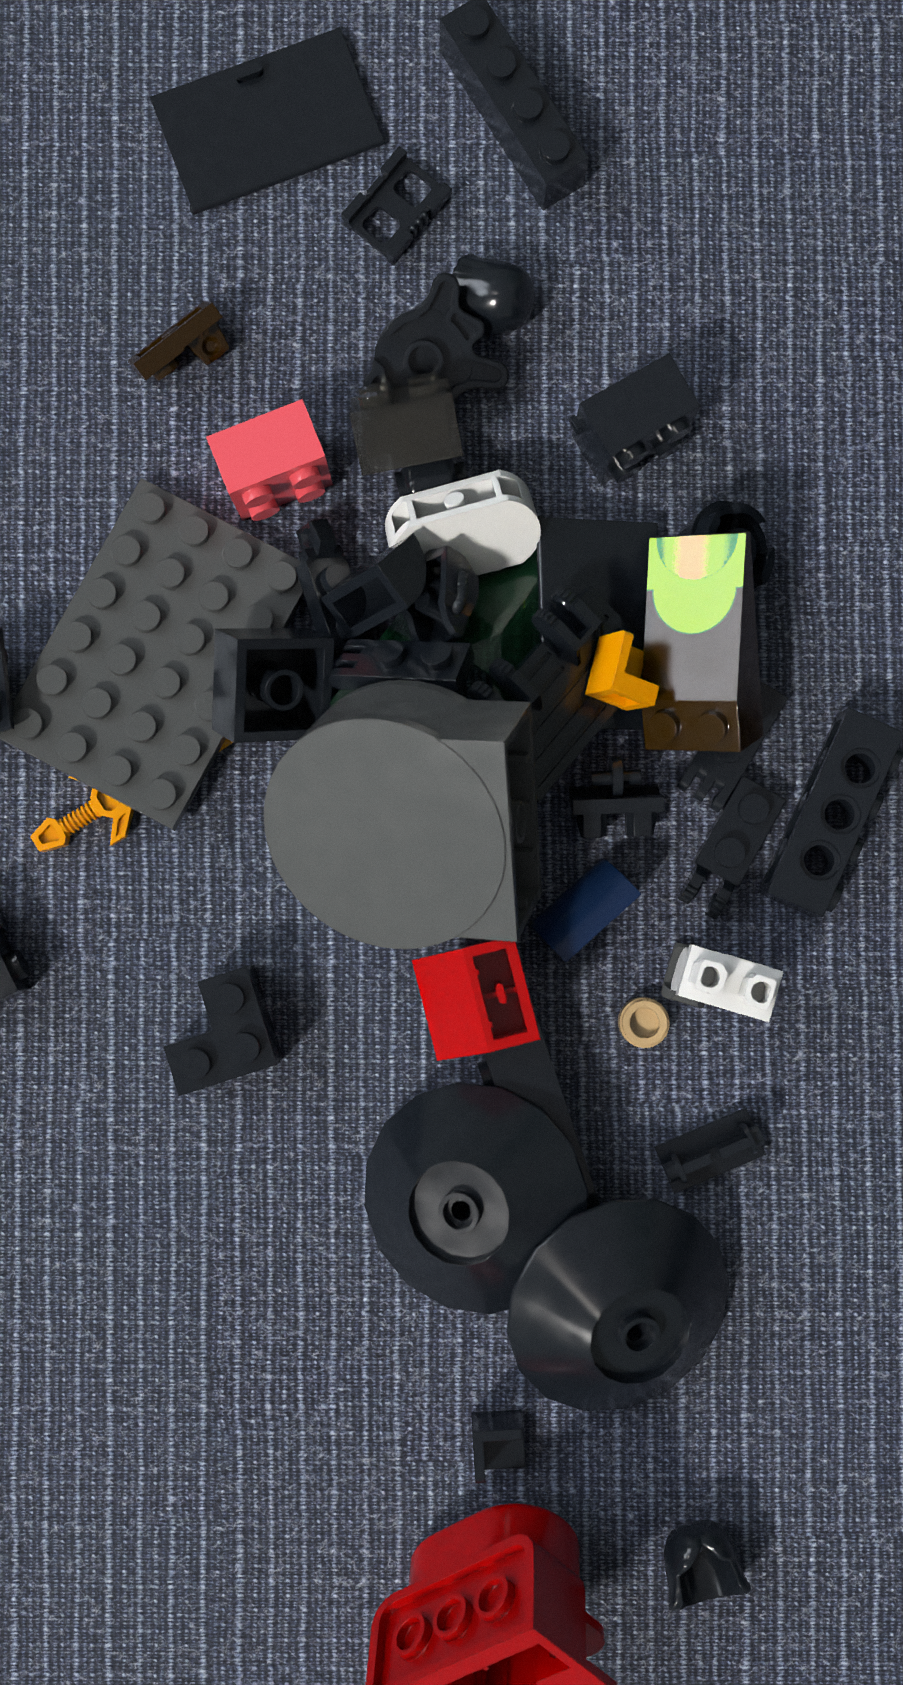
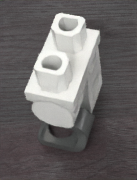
(721, 980)

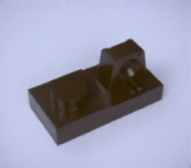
(195, 330)

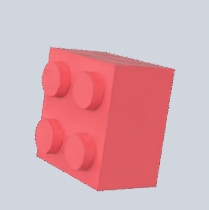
(271, 461)

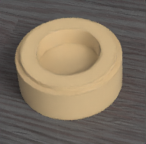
(643, 1022)

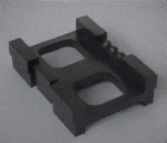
(383, 197)

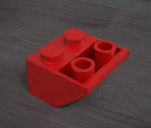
(475, 999)

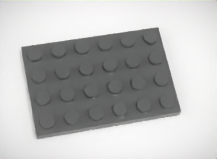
(132, 661)

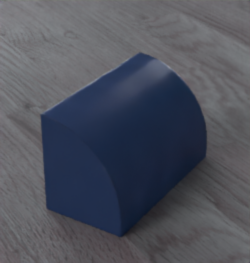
(584, 909)

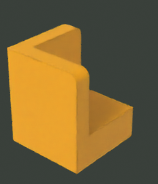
(617, 674)

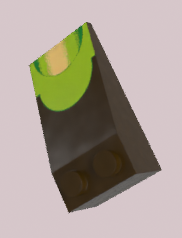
(701, 644)

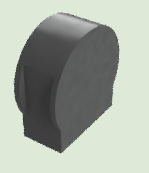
(410, 817)

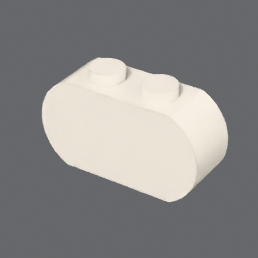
(480, 517)

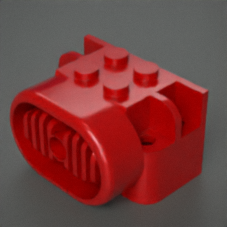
(490, 1607)

